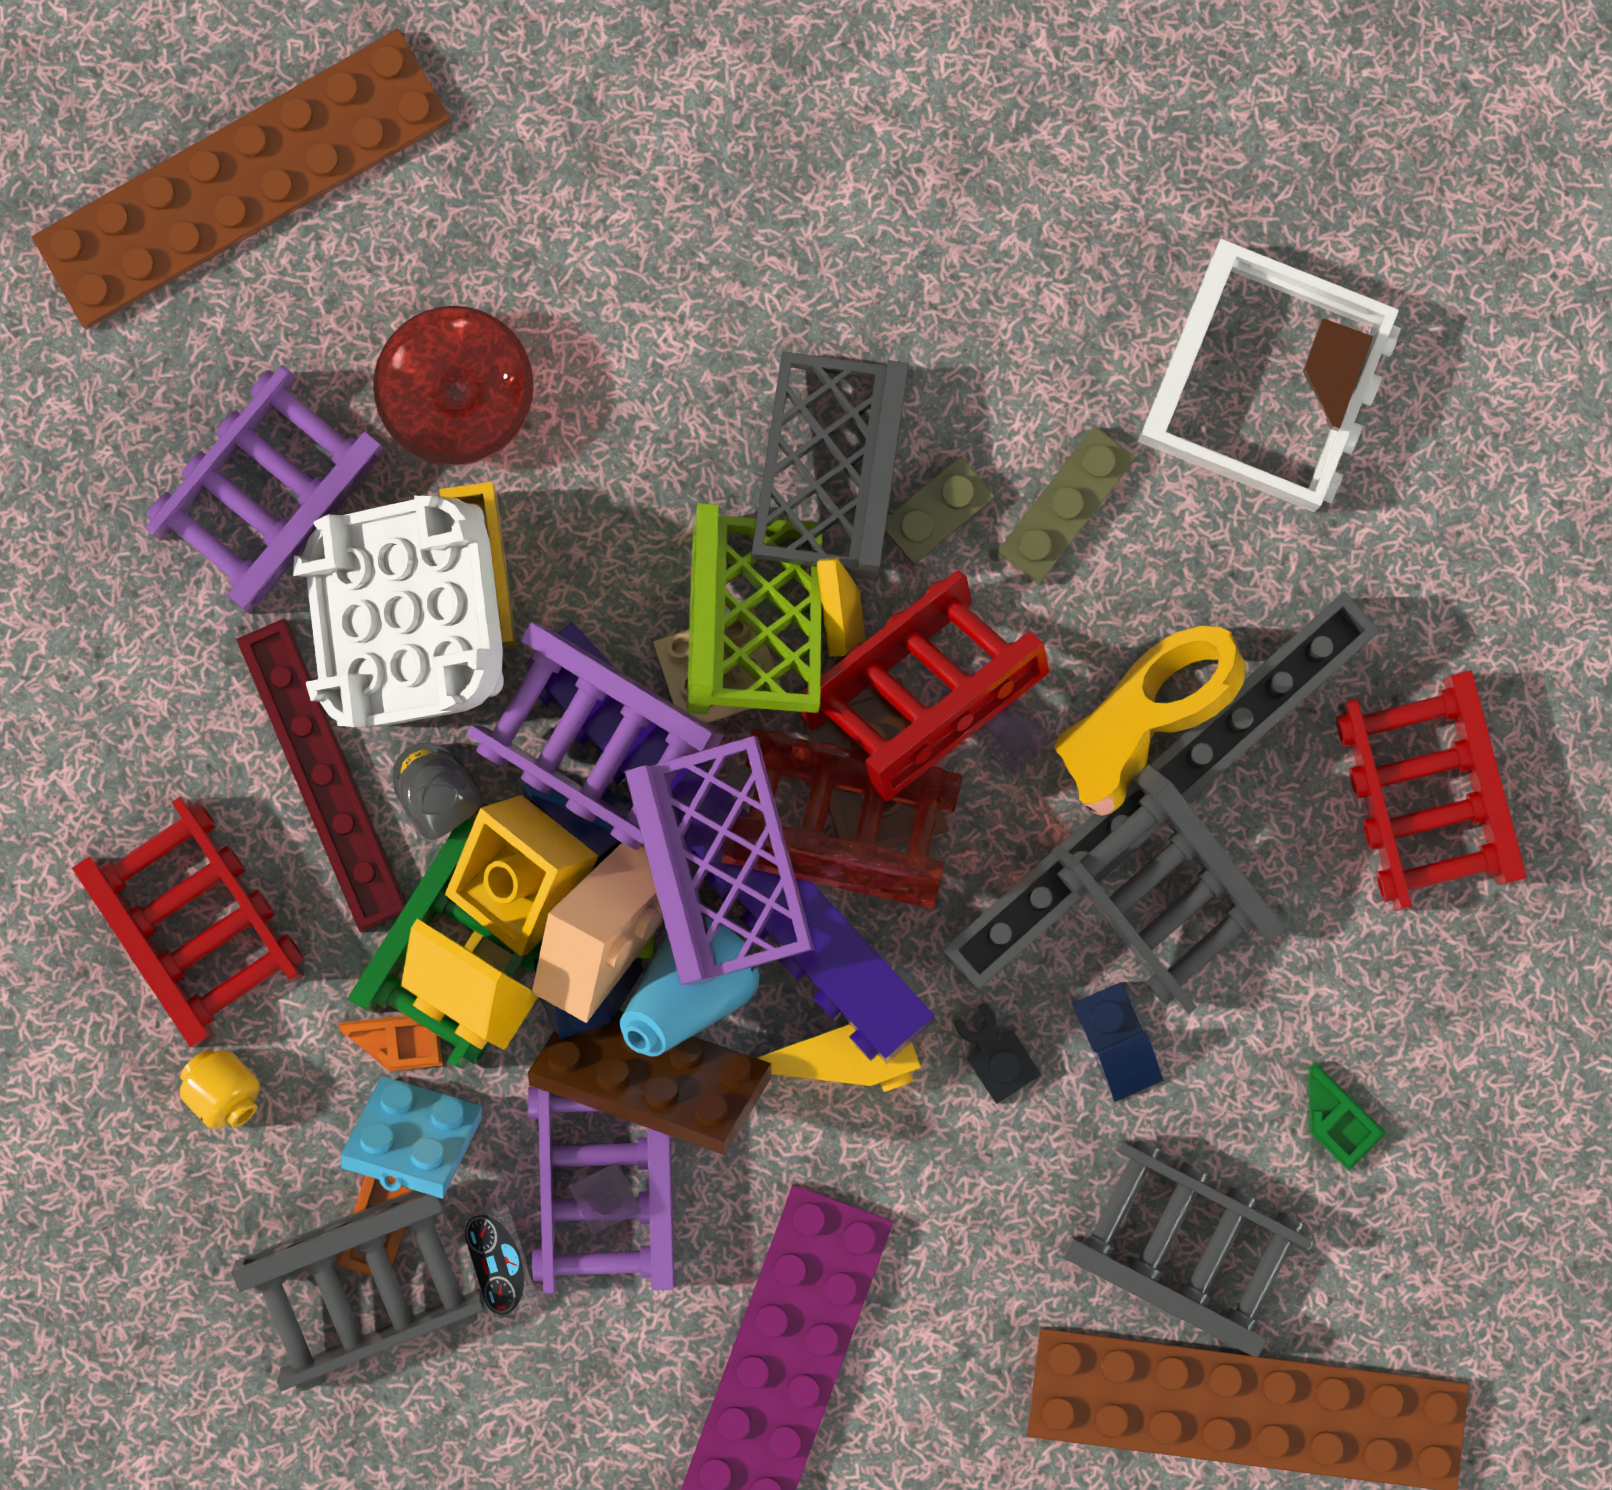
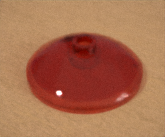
(446, 349)

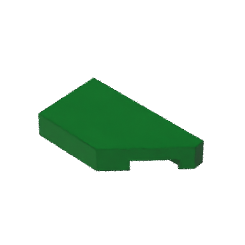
(1338, 1120)

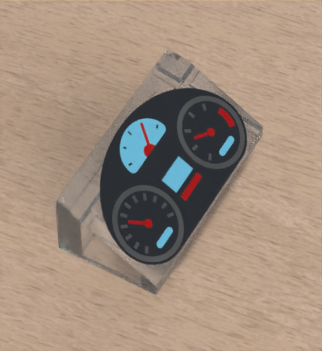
(500, 1261)

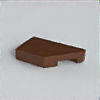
(1335, 367)

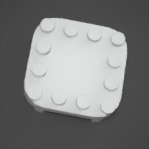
(402, 612)

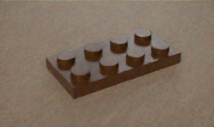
(687, 1092)

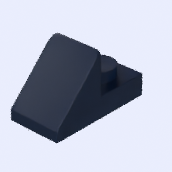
(1118, 1041)

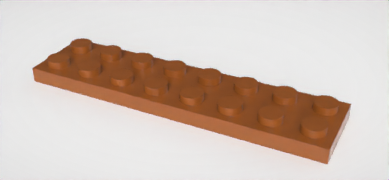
(241, 179)
(1247, 1409)

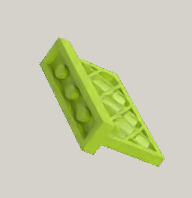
(709, 620)

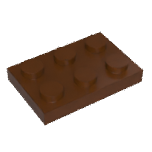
(846, 805)

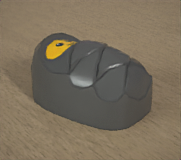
(434, 789)

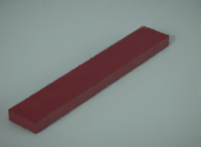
(322, 775)

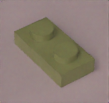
(937, 510)

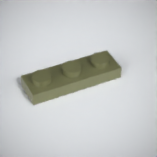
(1066, 505)

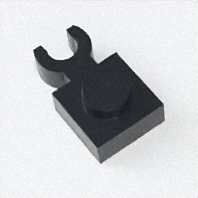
(1001, 1061)

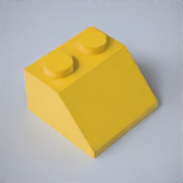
(517, 871)
(464, 988)

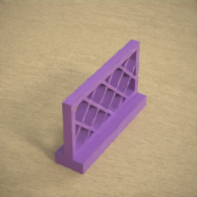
(674, 874)

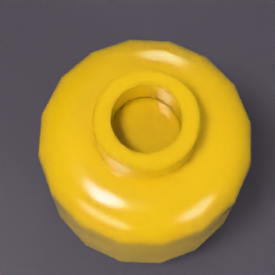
(219, 1089)

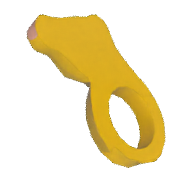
(1114, 740)

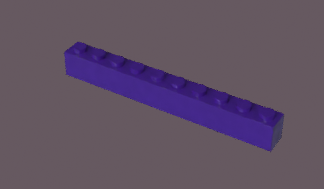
(842, 965)

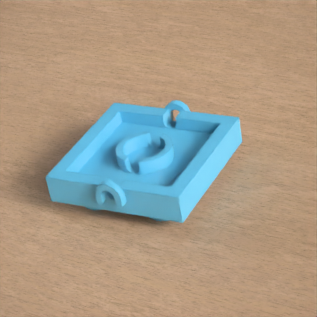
(411, 1137)

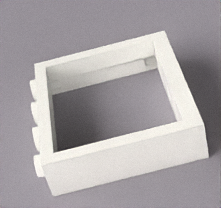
(1306, 287)

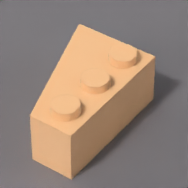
(597, 933)

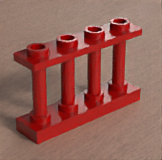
(952, 720)
(1470, 754)
(136, 924)

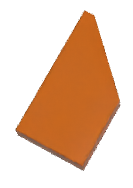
(396, 1042)

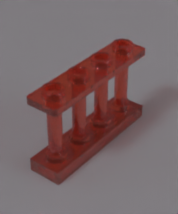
(841, 862)

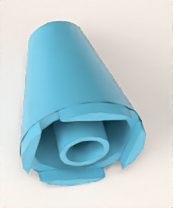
(668, 1013)

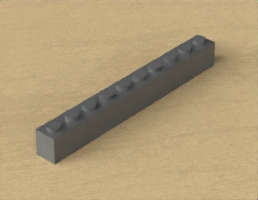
(1189, 765)

